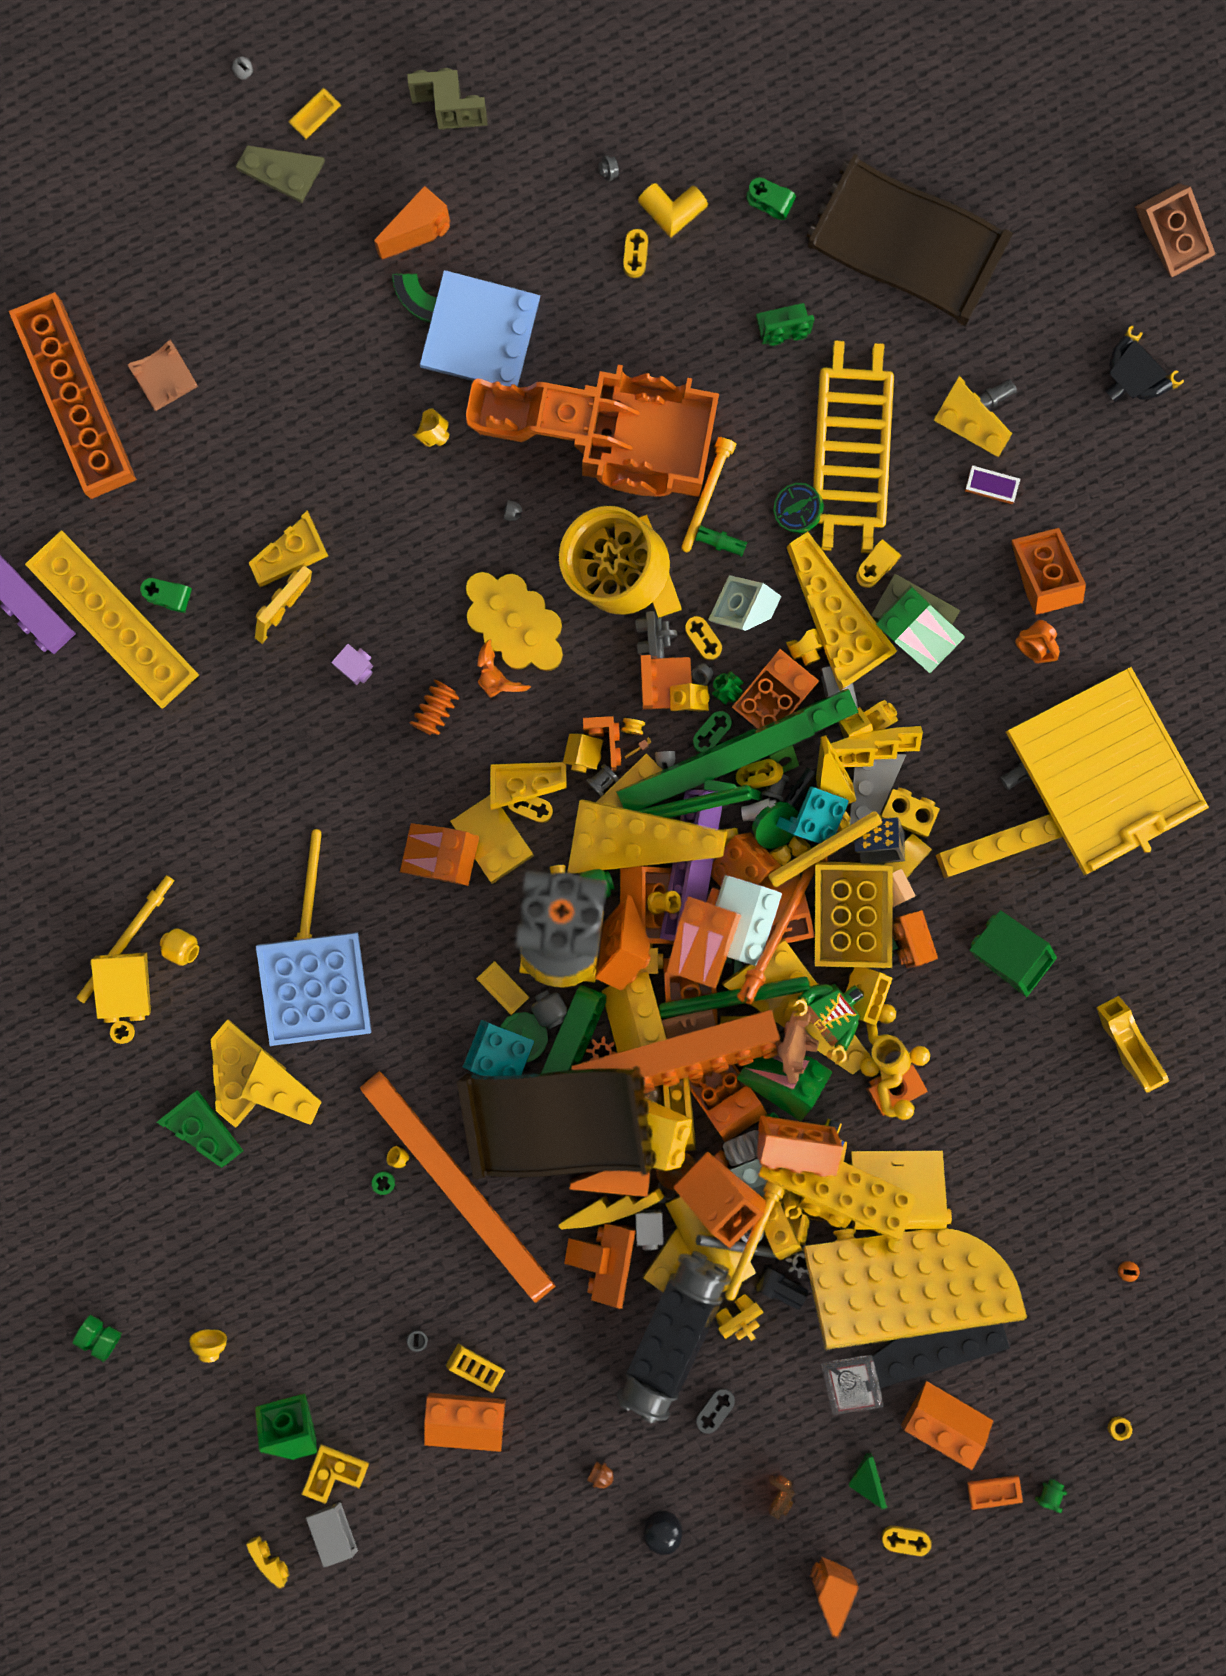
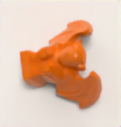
(491, 678)

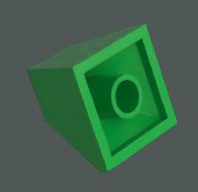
(286, 1428)

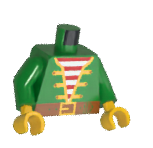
(831, 1015)

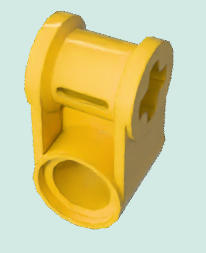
(879, 561)

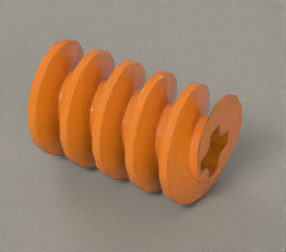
(435, 709)

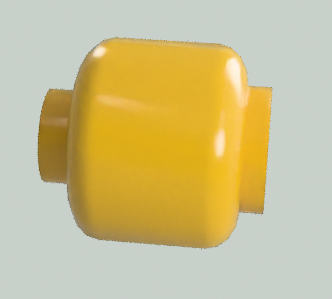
(179, 947)

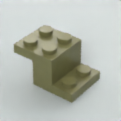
(445, 90)

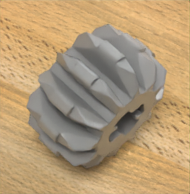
(741, 1148)

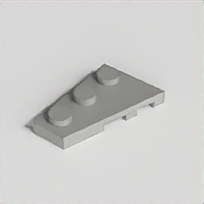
(873, 786)

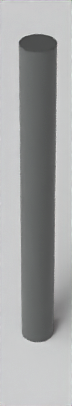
(738, 1246)

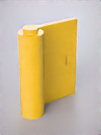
(920, 1175)

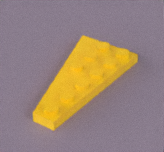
(843, 623)
(625, 838)
(786, 966)

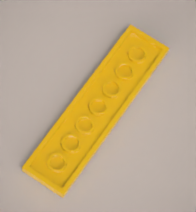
(112, 619)

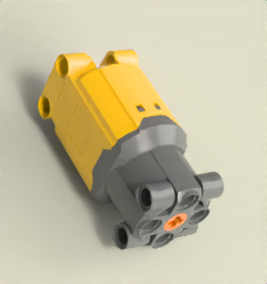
(561, 928)

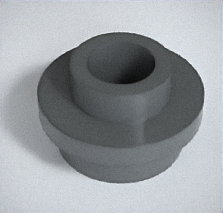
(608, 167)

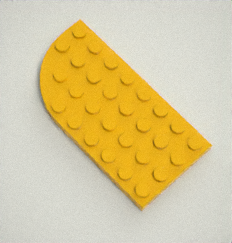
(909, 1286)

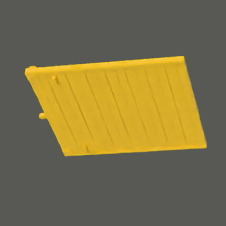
(1107, 770)

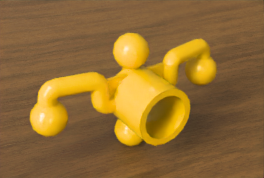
(891, 1073)

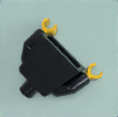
(1137, 371)

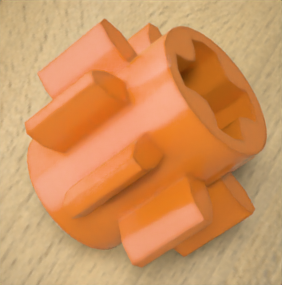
(597, 1046)

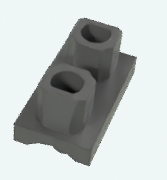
(658, 635)

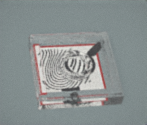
(852, 1384)

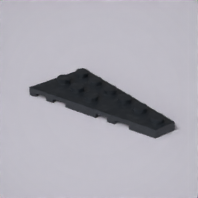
(929, 1353)

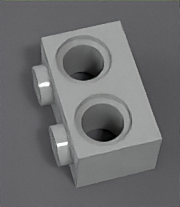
(649, 1229)

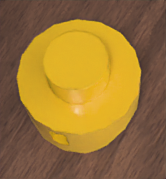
(432, 429)
(806, 647)

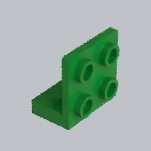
(784, 324)

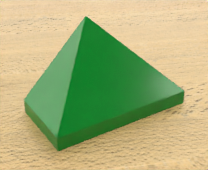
(867, 1481)

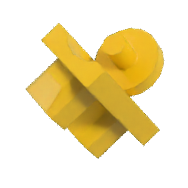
(730, 1325)

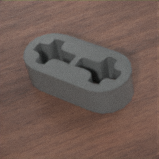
(720, 1414)

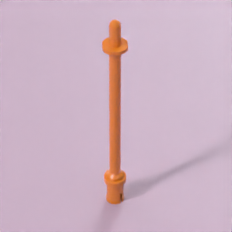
(755, 977)

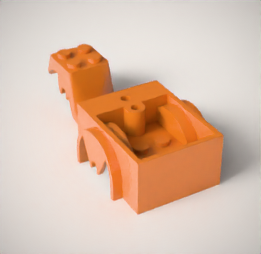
(655, 427)

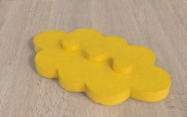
(514, 621)

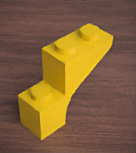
(1131, 1045)

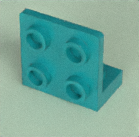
(818, 816)
(497, 1051)

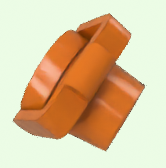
(1037, 640)

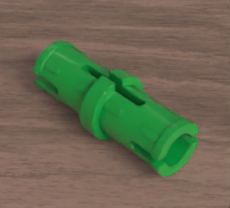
(721, 541)

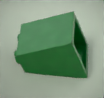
(1013, 952)

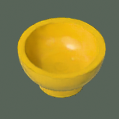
(208, 1344)

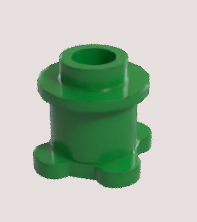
(1051, 1495)

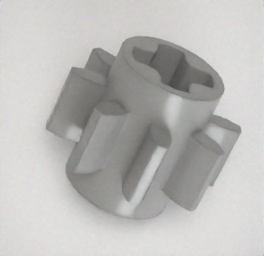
(793, 1260)

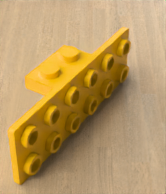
(848, 1197)

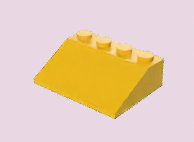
(853, 914)

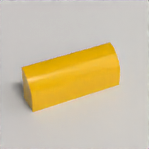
(691, 1227)

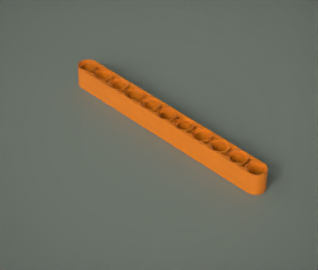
(457, 1186)

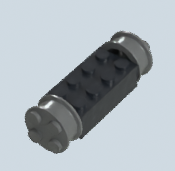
(674, 1337)

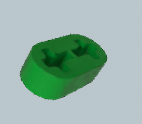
(707, 728)

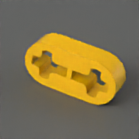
(630, 252)
(708, 635)
(759, 771)
(531, 814)
(906, 1534)

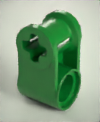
(773, 198)
(170, 594)

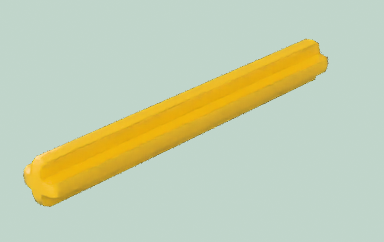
(825, 849)

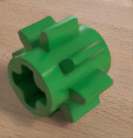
(727, 687)

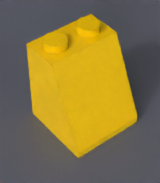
(121, 986)
(669, 1135)

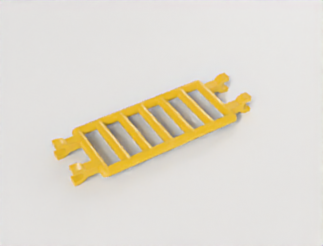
(883, 448)

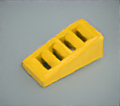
(455, 1359)

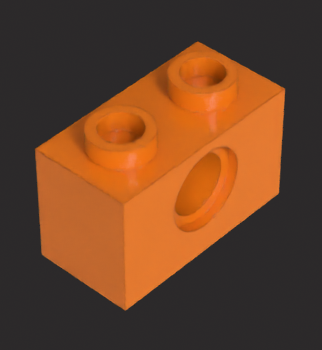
(911, 1088)

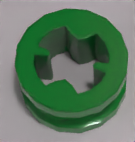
(391, 1181)

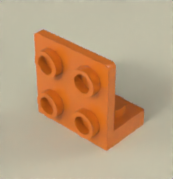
(659, 676)
(597, 727)
(744, 860)

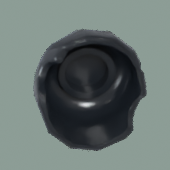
(663, 1533)

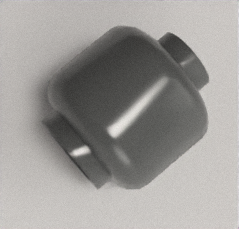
(549, 1009)

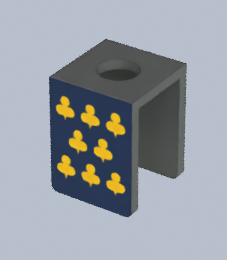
(882, 843)

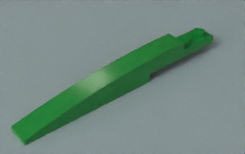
(738, 751)

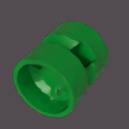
(97, 1338)

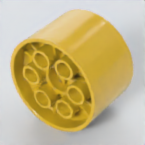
(589, 534)

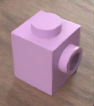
(353, 664)

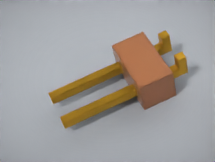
(642, 746)

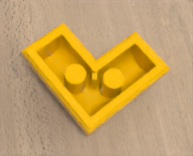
(672, 215)
(333, 1465)

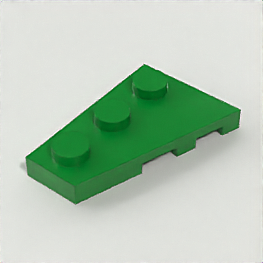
(201, 1127)

